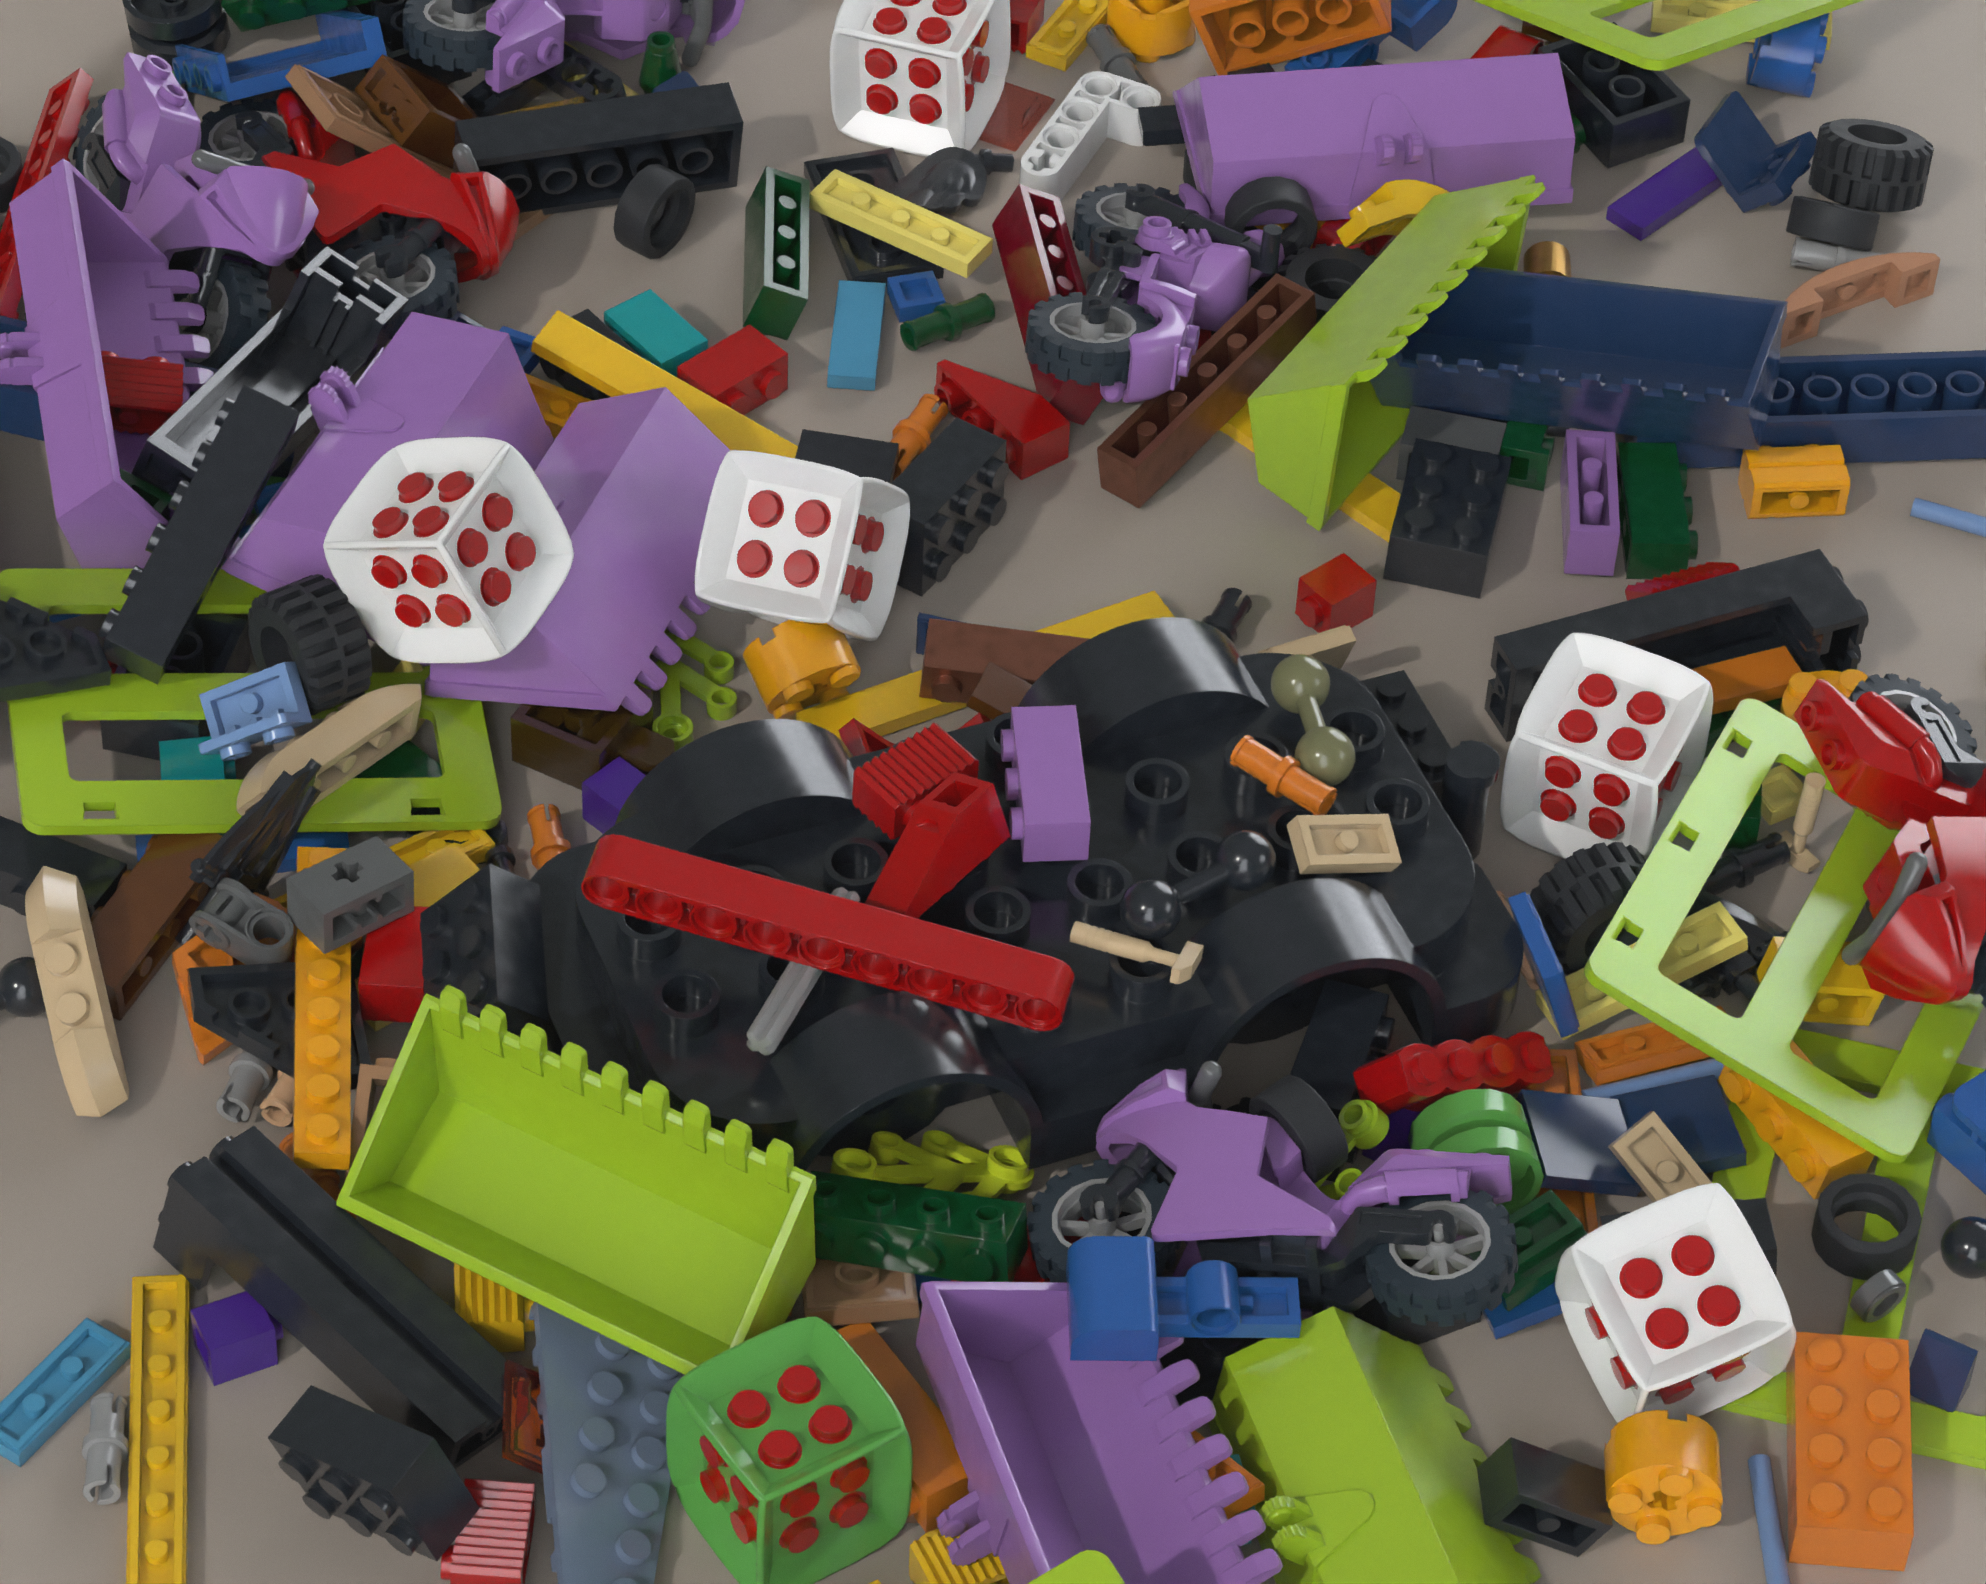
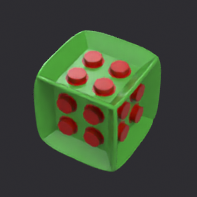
(789, 1455)

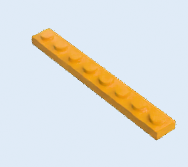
(321, 1046)

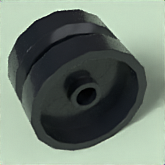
(162, 24)

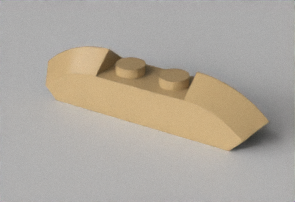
(342, 743)
(75, 993)

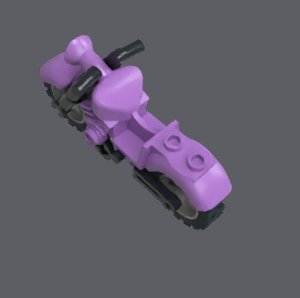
(1156, 286)

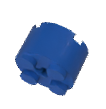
(1786, 57)

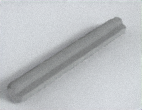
(785, 1000)

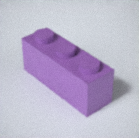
(1589, 503)
(1046, 783)

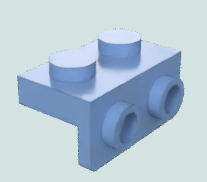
(254, 710)

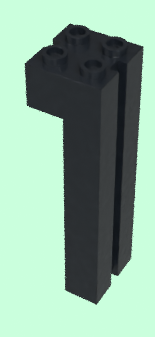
(324, 324)
(1752, 610)
(334, 1291)

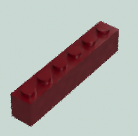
(1038, 265)

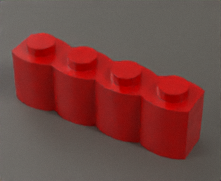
(1424, 1074)

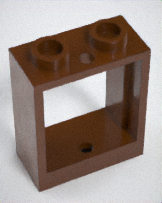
(422, 104)

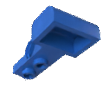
(1412, 24)
(1123, 1308)

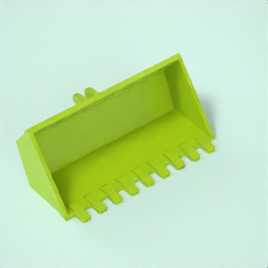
(1317, 412)
(583, 1188)
(1361, 1460)

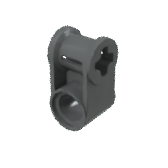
(237, 922)

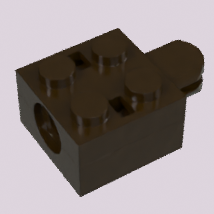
(580, 742)

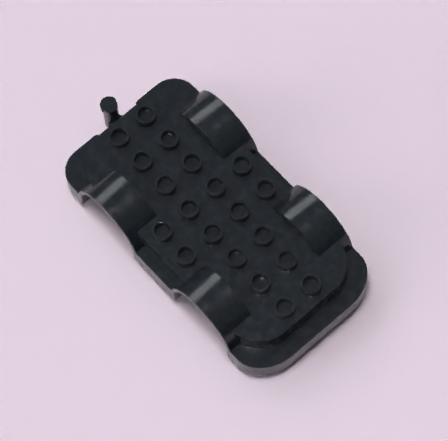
(1156, 737)

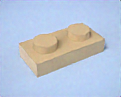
(1344, 843)
(1657, 1159)

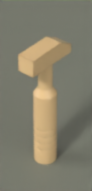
(1804, 824)
(1136, 949)

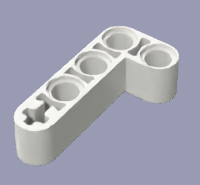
(1093, 110)

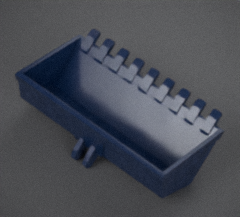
(1594, 358)

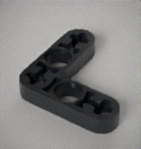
(609, 85)

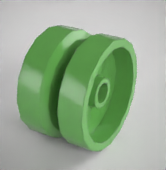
(1483, 1124)

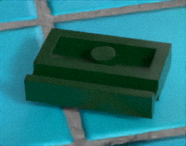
(1542, 1235)

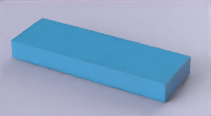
(856, 335)
(58, 1388)

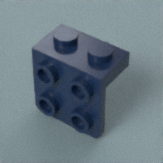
(1747, 158)

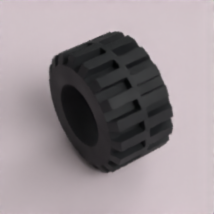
(1871, 165)
(1326, 272)
(317, 630)
(1582, 898)

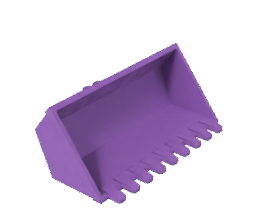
(1377, 124)
(85, 291)
(425, 384)
(634, 498)
(1077, 1449)

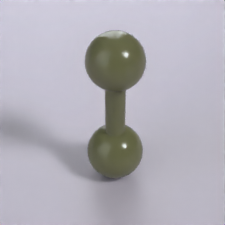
(1301, 687)

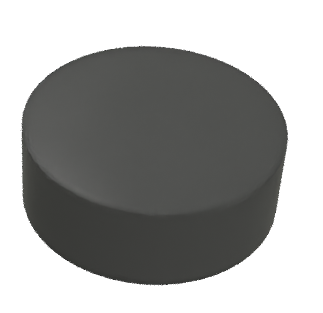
(1878, 1296)

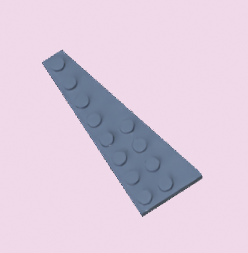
(601, 1452)

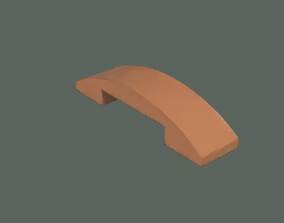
(1894, 276)

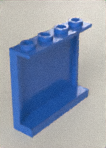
(346, 45)

